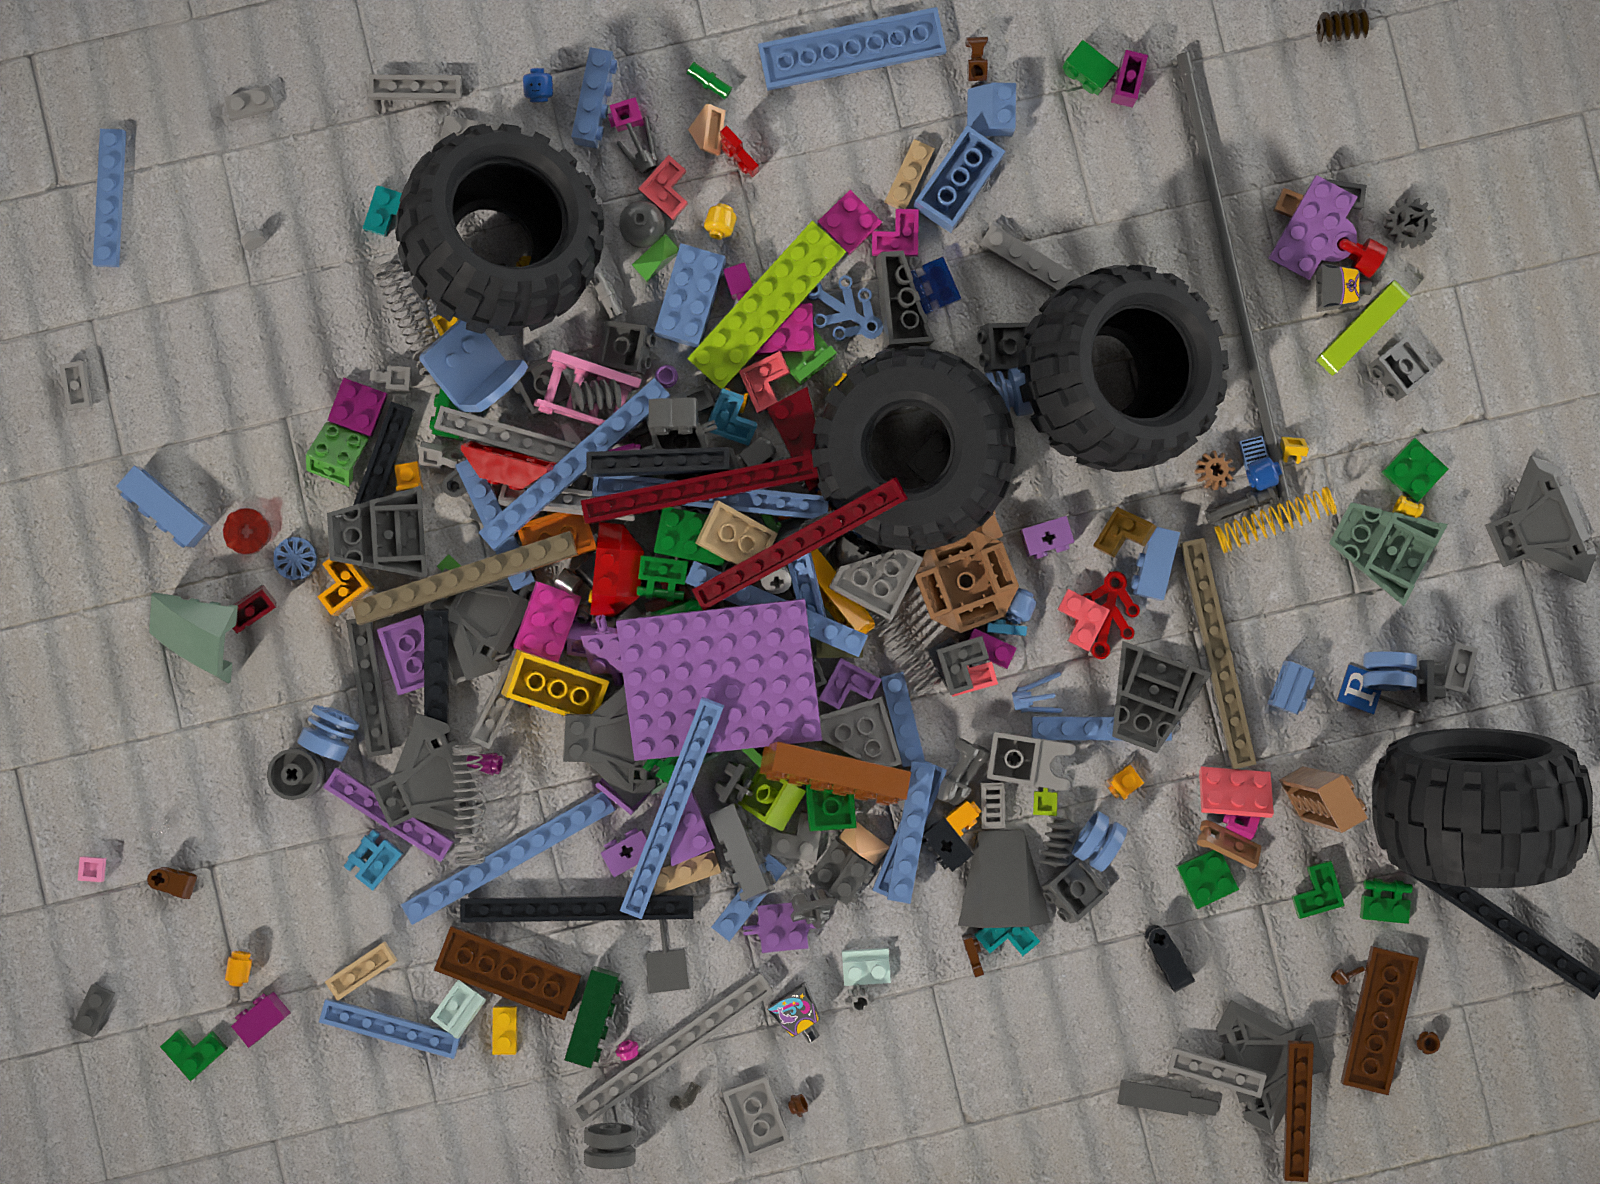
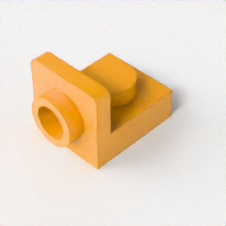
(408, 476)
(1124, 782)

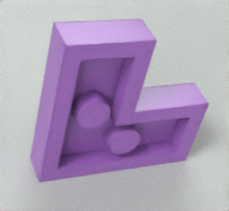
(847, 677)

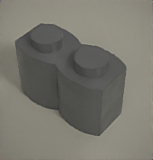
(673, 414)

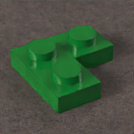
(1323, 896)
(193, 1058)

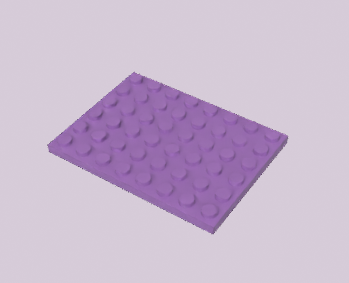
(739, 656)

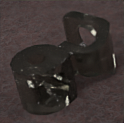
(569, 582)

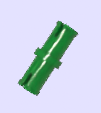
(709, 80)

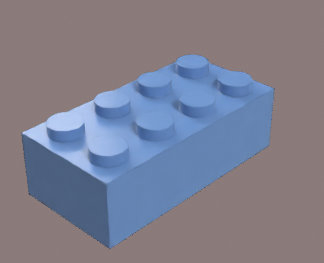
(959, 179)
(690, 296)

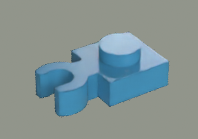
(1000, 627)

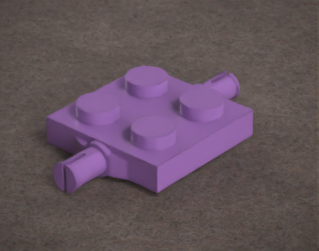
(603, 650)
(778, 930)

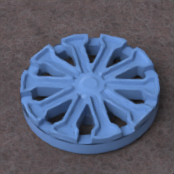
(295, 558)

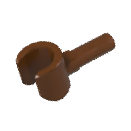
(1341, 978)

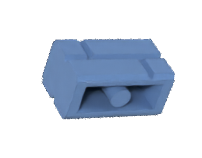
(1292, 687)

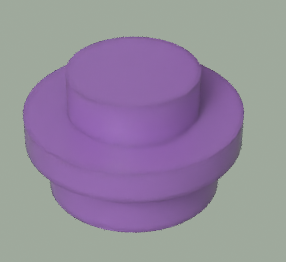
(666, 376)

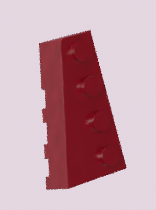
(795, 423)

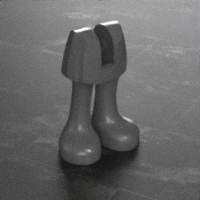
(955, 786)

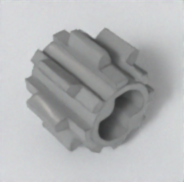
(853, 997)

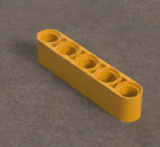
(841, 608)

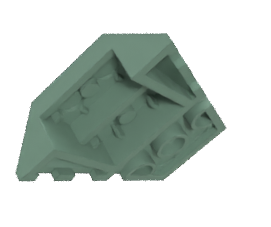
(1387, 546)
(194, 630)

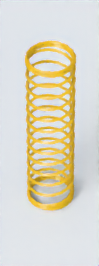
(1327, 498)

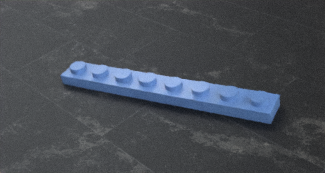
(819, 626)

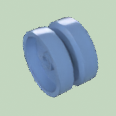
(1390, 671)
(1099, 841)

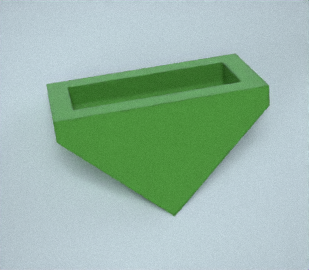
(656, 258)

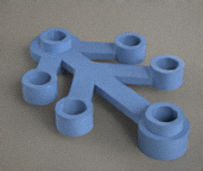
(848, 312)

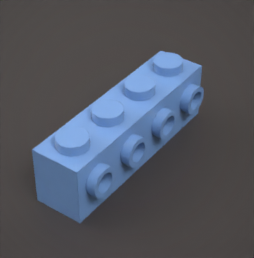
(593, 98)

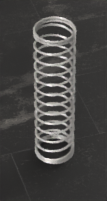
(423, 372)
(933, 682)
(469, 749)

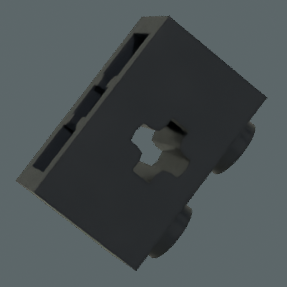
(959, 851)

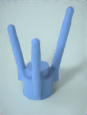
(1023, 700)

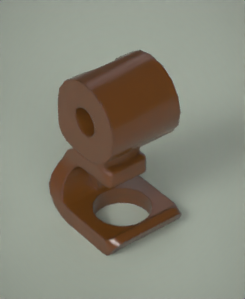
(977, 66)

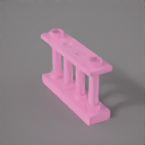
(582, 369)

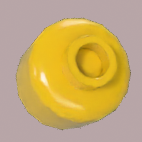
(720, 221)

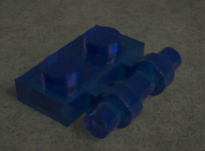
(940, 282)

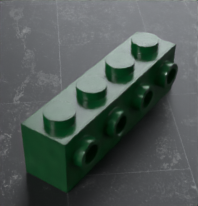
(592, 1017)

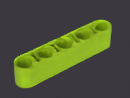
(1363, 327)

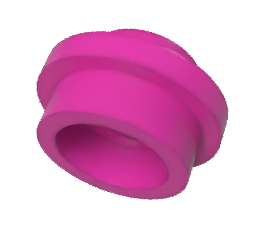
(627, 1050)

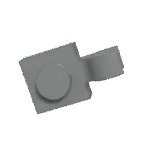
(396, 378)
(435, 456)

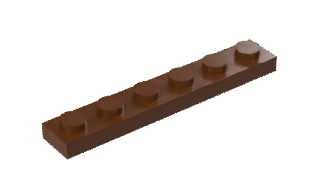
(1298, 1111)

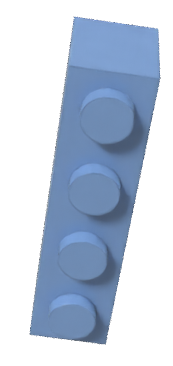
(163, 507)

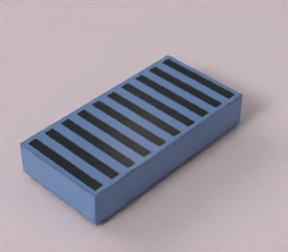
(1252, 450)

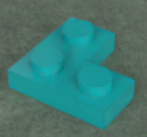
(381, 210)
(1021, 938)

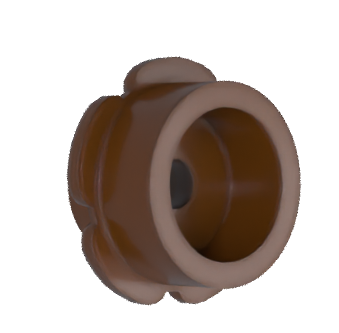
(1434, 1042)
(798, 1105)

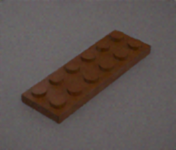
(507, 972)
(1379, 1020)

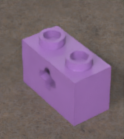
(1033, 535)
(613, 855)

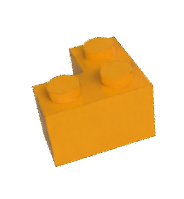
(349, 586)

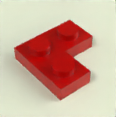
(734, 147)

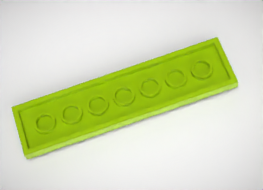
(767, 305)

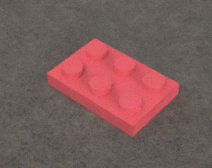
(1236, 792)

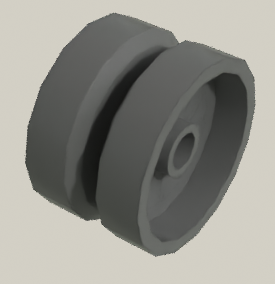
(305, 782)
(609, 1146)

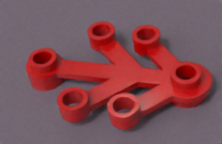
(1114, 611)

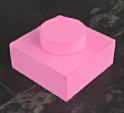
(91, 869)

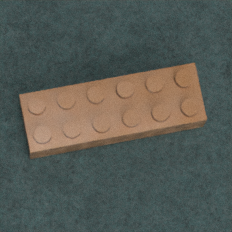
(1324, 798)

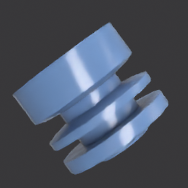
(1010, 390)
(328, 732)

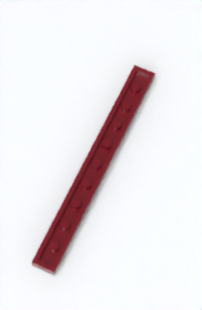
(699, 489)
(800, 543)

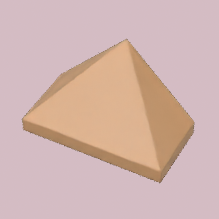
(707, 129)
(864, 843)

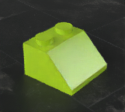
(772, 800)

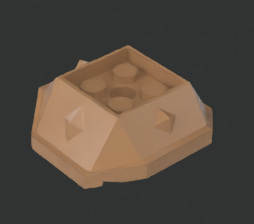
(990, 588)

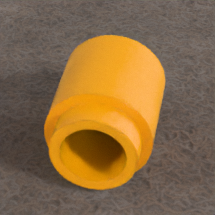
(238, 968)

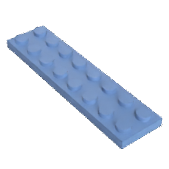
(852, 48)

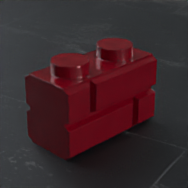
(253, 607)

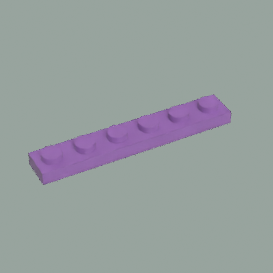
(364, 800)

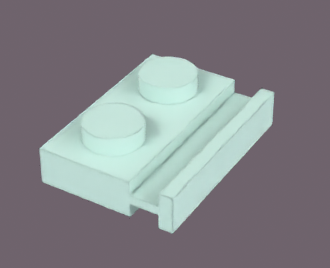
(866, 966)
(458, 1009)

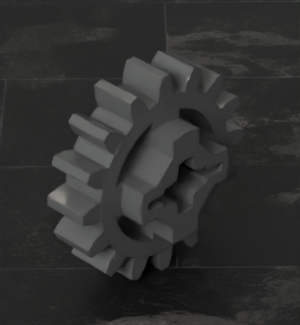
(1415, 232)

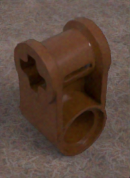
(176, 882)

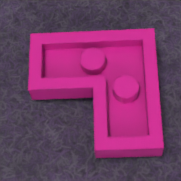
(903, 239)

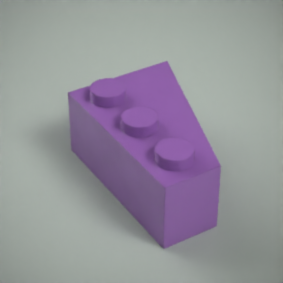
(692, 833)

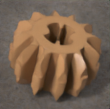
(1222, 469)

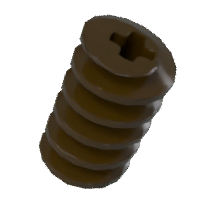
(1342, 23)

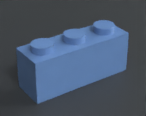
(1155, 564)

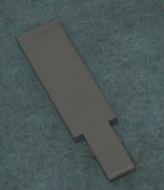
(1164, 1099)

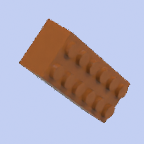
(835, 773)

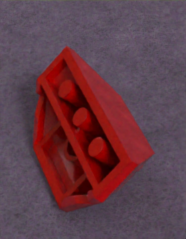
(505, 466)
(615, 570)

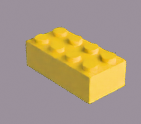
(553, 685)

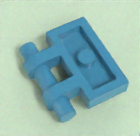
(379, 863)

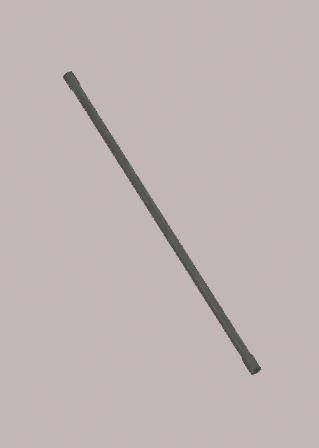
(1187, 73)

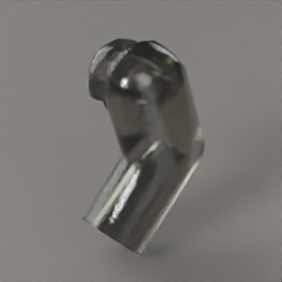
(688, 1098)

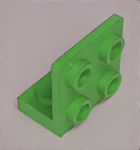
(807, 363)
(335, 453)

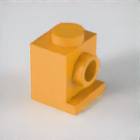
(963, 816)

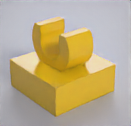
(1295, 447)

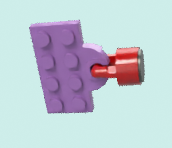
(1323, 233)

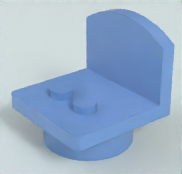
(470, 368)

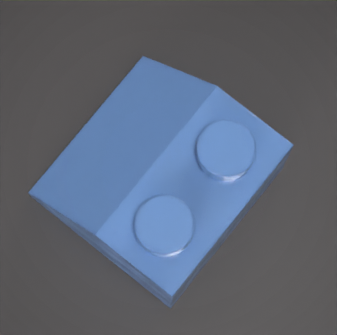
(992, 109)

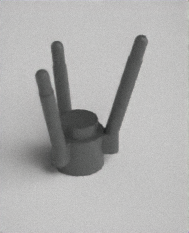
(644, 161)

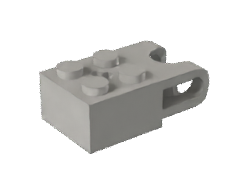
(1035, 760)

